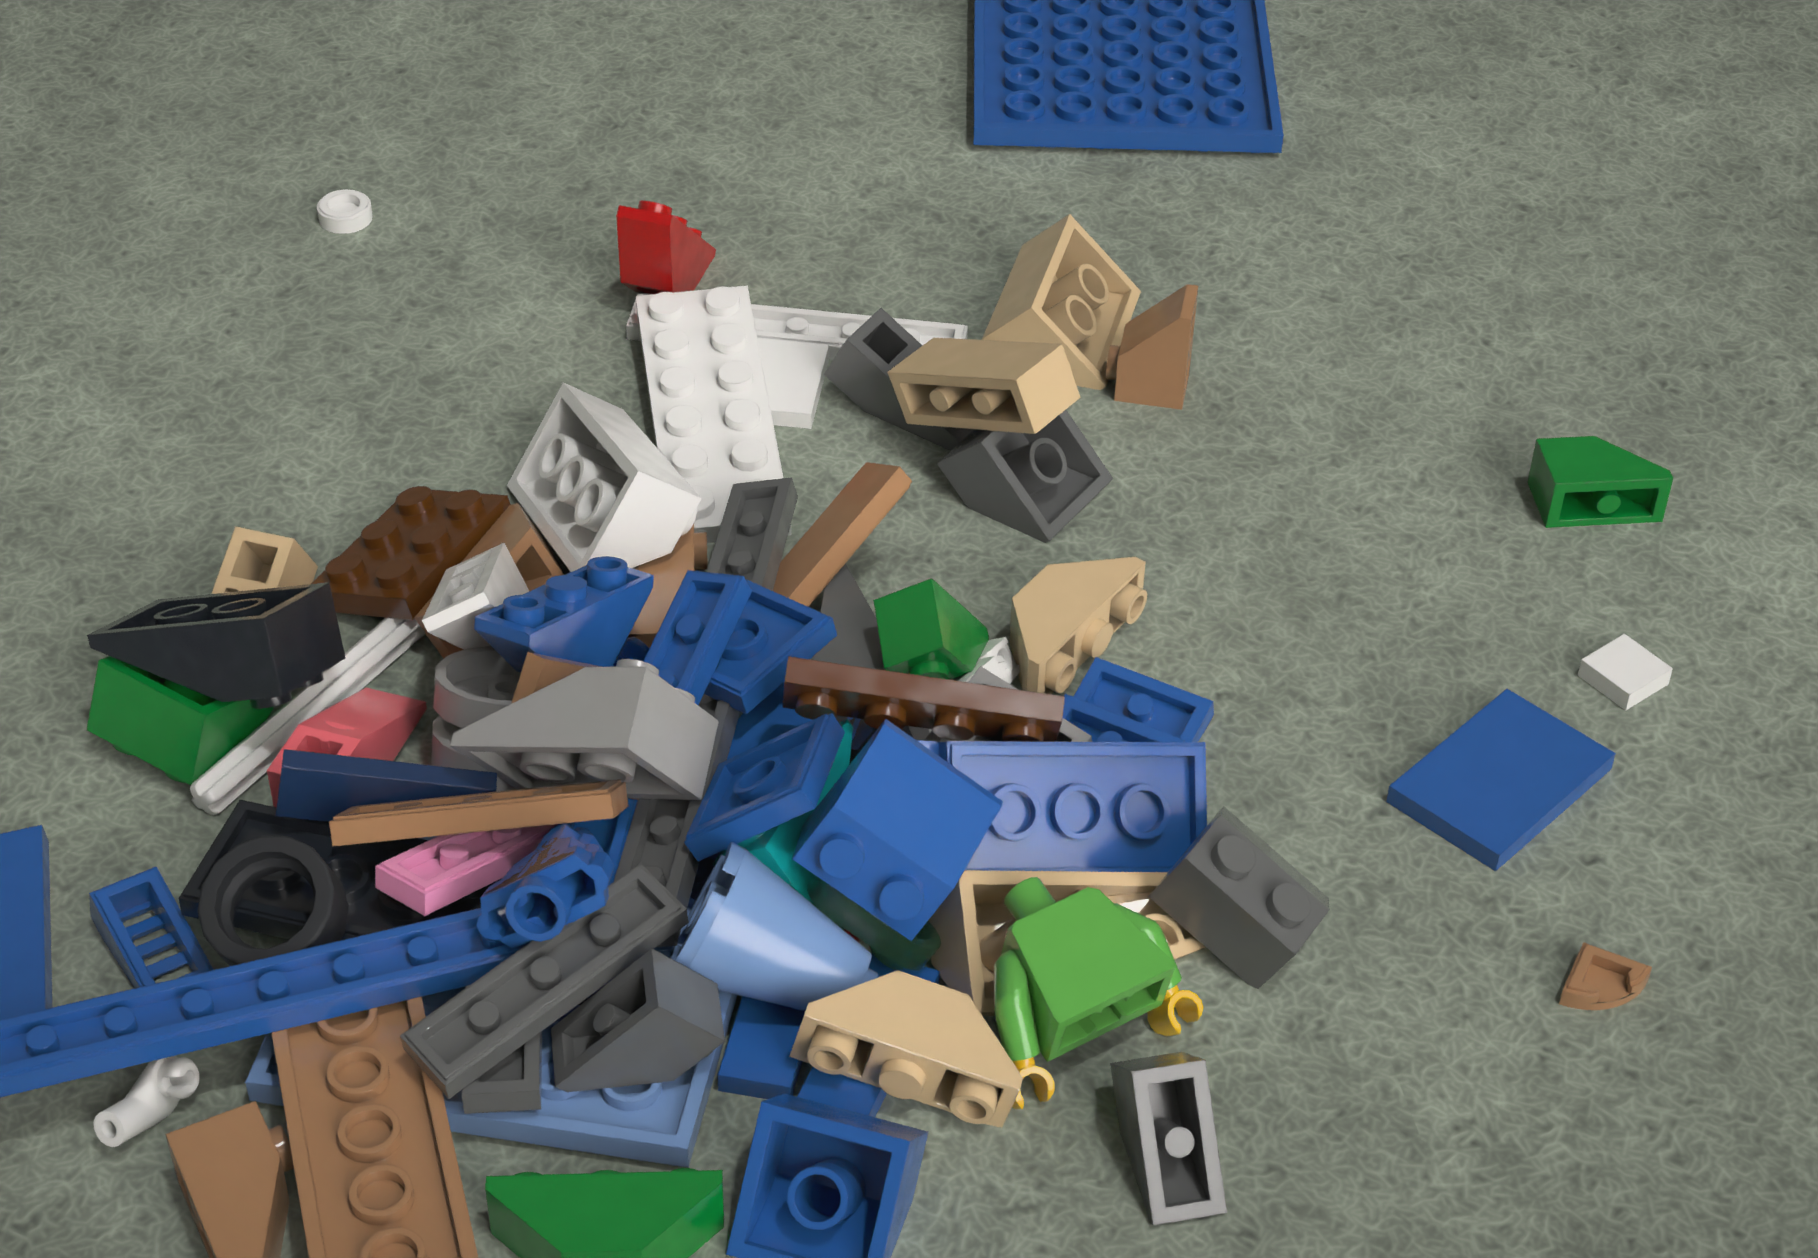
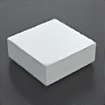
(1625, 672)

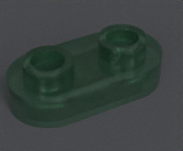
(885, 943)

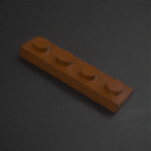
(947, 706)

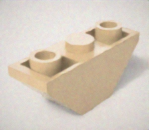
(1071, 616)
(913, 1045)

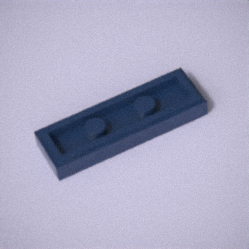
(327, 784)

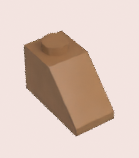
(1156, 353)

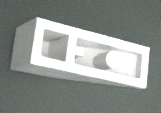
(469, 591)

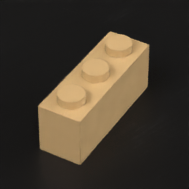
(984, 384)

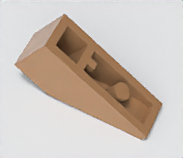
(235, 1181)

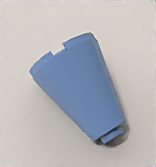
(766, 938)

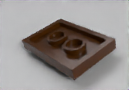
(408, 549)

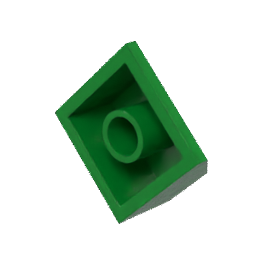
(166, 721)

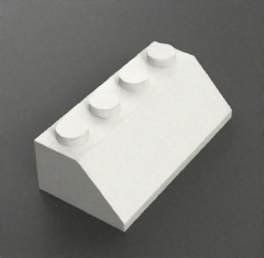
(601, 485)

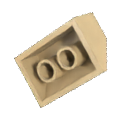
(1066, 295)

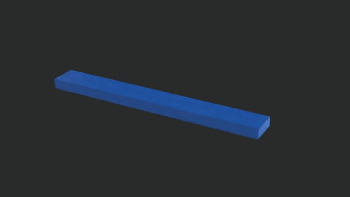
(243, 1001)

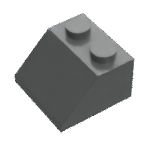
(1026, 478)
(1241, 899)

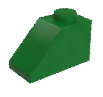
(1595, 483)
(928, 632)

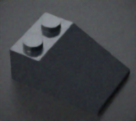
(232, 642)

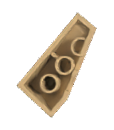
(976, 921)

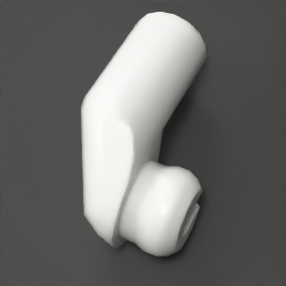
(148, 1101)

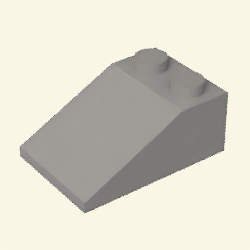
(599, 729)

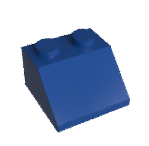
(897, 830)
(824, 1183)

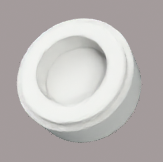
(344, 211)

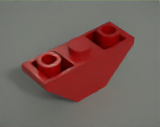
(659, 250)

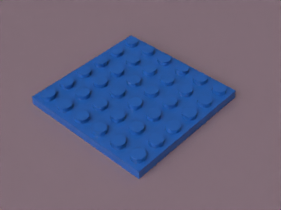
(1125, 75)

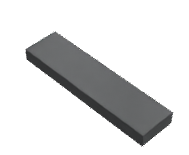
(542, 983)

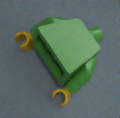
(1077, 974)

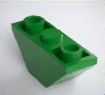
(606, 1213)

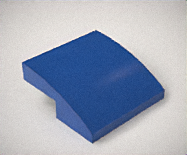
(1132, 707)

